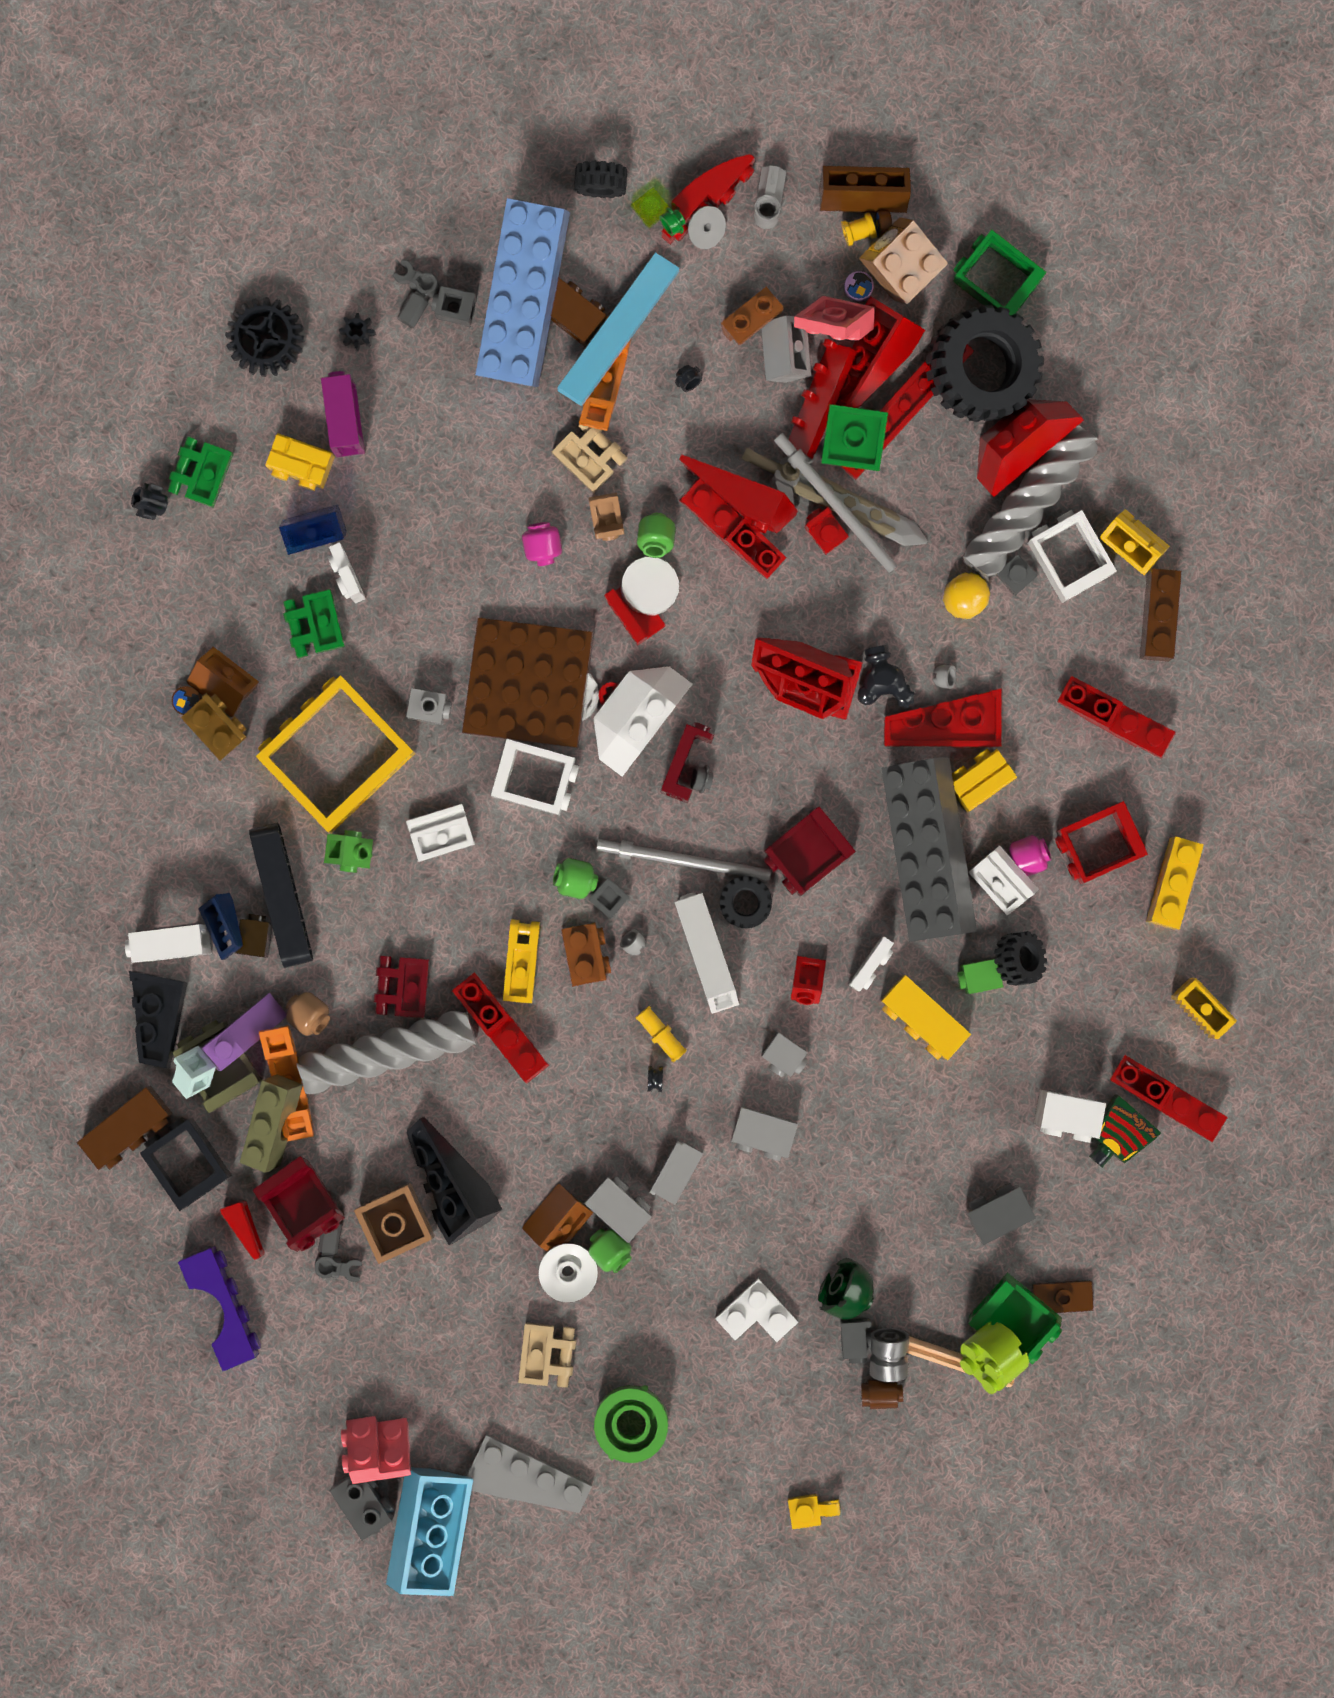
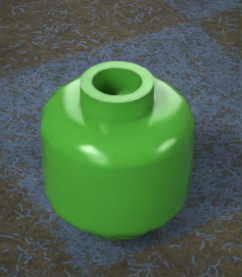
(656, 535)
(575, 878)
(609, 1250)

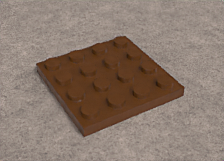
(528, 682)

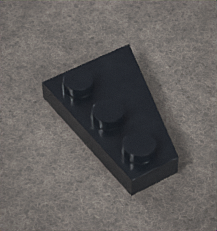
(158, 1013)

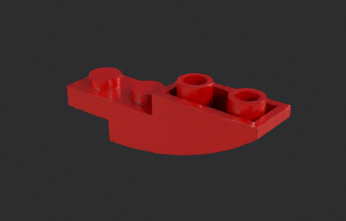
(713, 187)
(732, 528)
(1116, 717)
(500, 1027)
(1168, 1098)

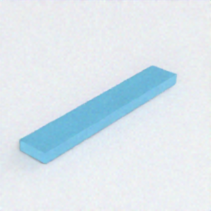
(618, 329)

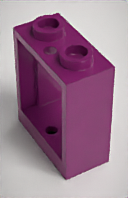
(342, 414)

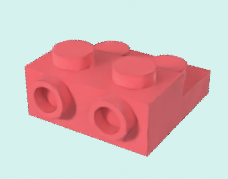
(836, 318)
(376, 1449)

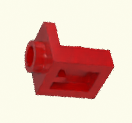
(825, 530)
(808, 980)

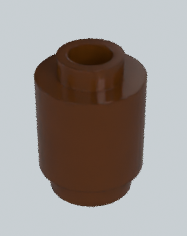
(881, 1394)

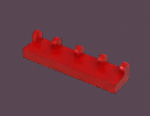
(823, 391)

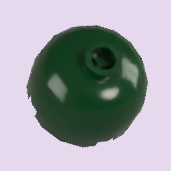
(848, 1291)

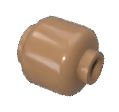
(307, 1014)

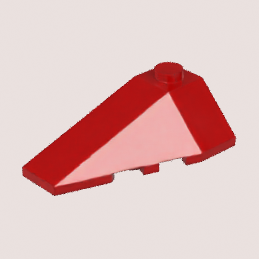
(878, 353)
(756, 502)

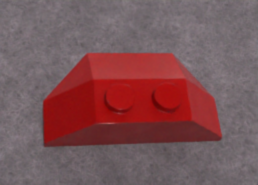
(1021, 440)
(803, 675)

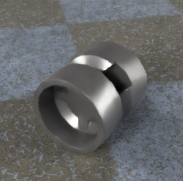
(889, 1354)

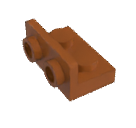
(751, 316)
(585, 954)

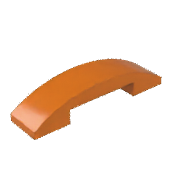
(601, 403)
(282, 1060)

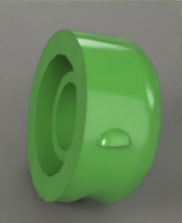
(631, 1448)

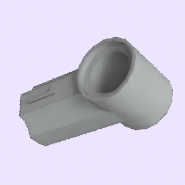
(769, 195)

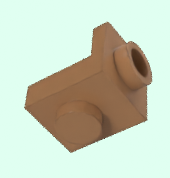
(606, 516)

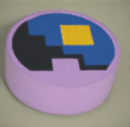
(858, 286)

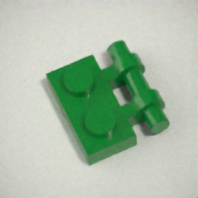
(208, 473)
(322, 621)

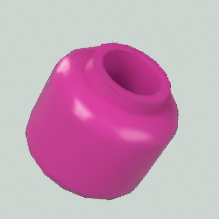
(542, 543)
(1030, 854)

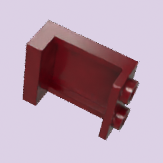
(670, 785)
(808, 852)
(300, 1204)

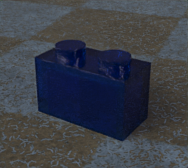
(313, 529)

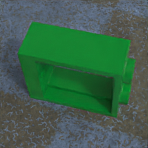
(1014, 256)

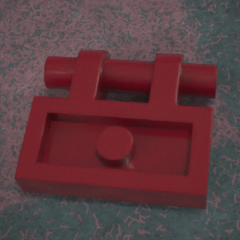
(411, 986)

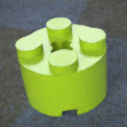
(993, 1357)

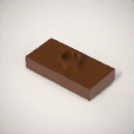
(1066, 1296)

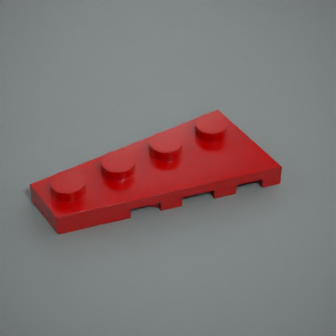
(956, 723)

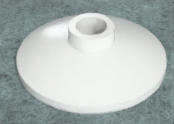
(570, 1287)

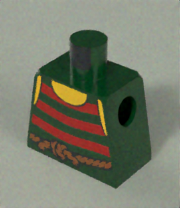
(1122, 1133)

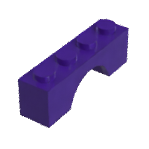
(207, 1273)

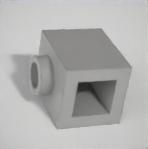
(428, 707)
(784, 1056)

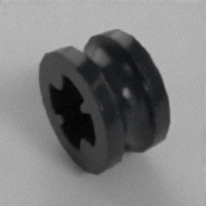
(655, 1078)

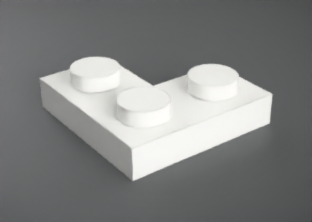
(348, 581)
(754, 1305)

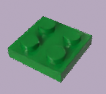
(854, 437)

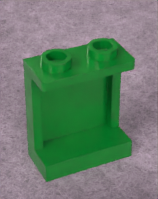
(1021, 1313)

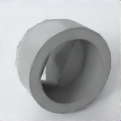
(945, 676)
(633, 942)

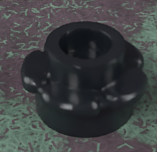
(688, 378)

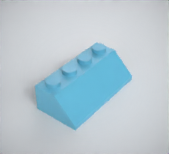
(429, 1532)

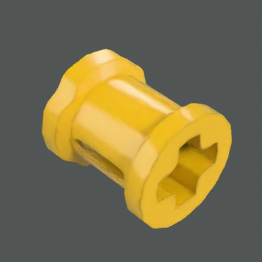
(858, 229)

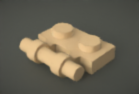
(583, 462)
(537, 1351)

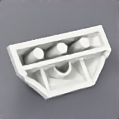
(636, 713)

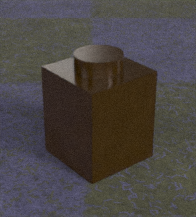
(255, 936)

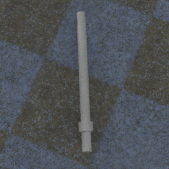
(798, 460)
(627, 850)

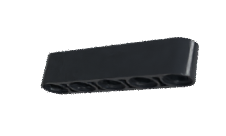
(280, 896)

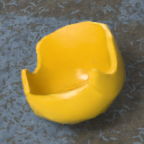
(966, 595)

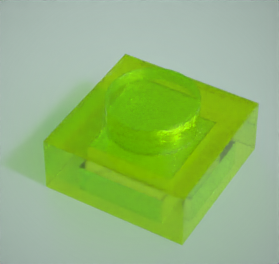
(650, 207)

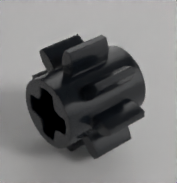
(359, 324)
(149, 501)

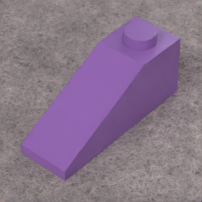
(243, 1032)

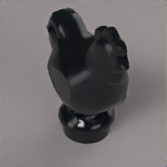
(883, 679)

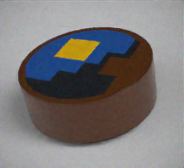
(883, 221)
(184, 699)

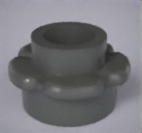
(701, 778)

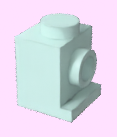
(193, 1072)

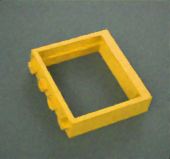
(362, 793)

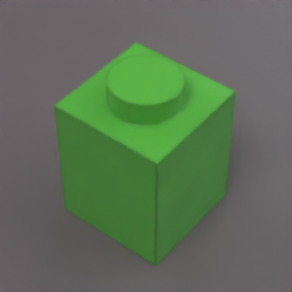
(979, 977)

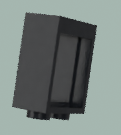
(177, 1128)

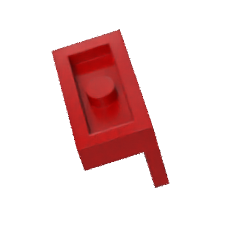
(638, 625)

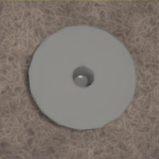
(706, 227)

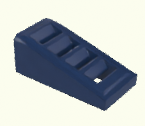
(221, 916)

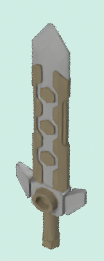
(868, 513)

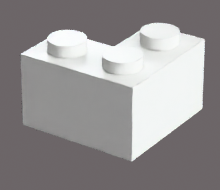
(1069, 1114)

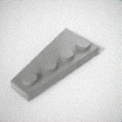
(522, 1477)

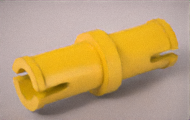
(661, 1034)

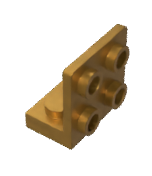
(214, 726)

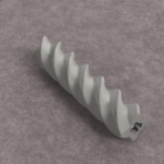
(1025, 505)
(393, 1050)

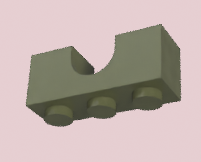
(264, 1142)

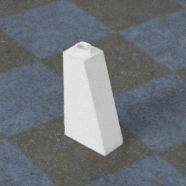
(706, 952)

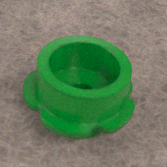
(672, 221)

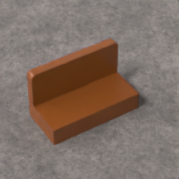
(221, 676)
(557, 1219)

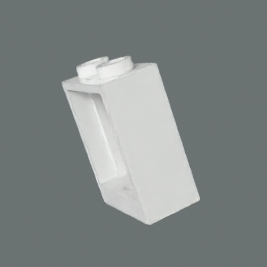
(1065, 521)
(505, 768)
(168, 943)

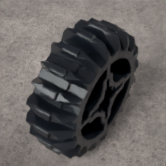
(269, 323)

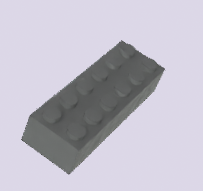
(929, 849)

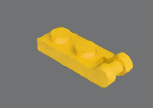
(521, 962)

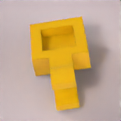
(806, 1510)

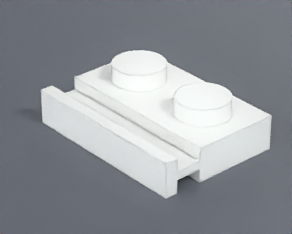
(440, 832)
(1003, 880)
(879, 955)

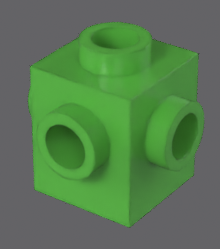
(348, 851)

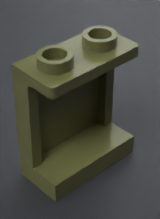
(229, 1082)

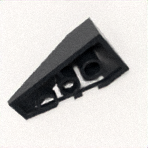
(459, 1192)

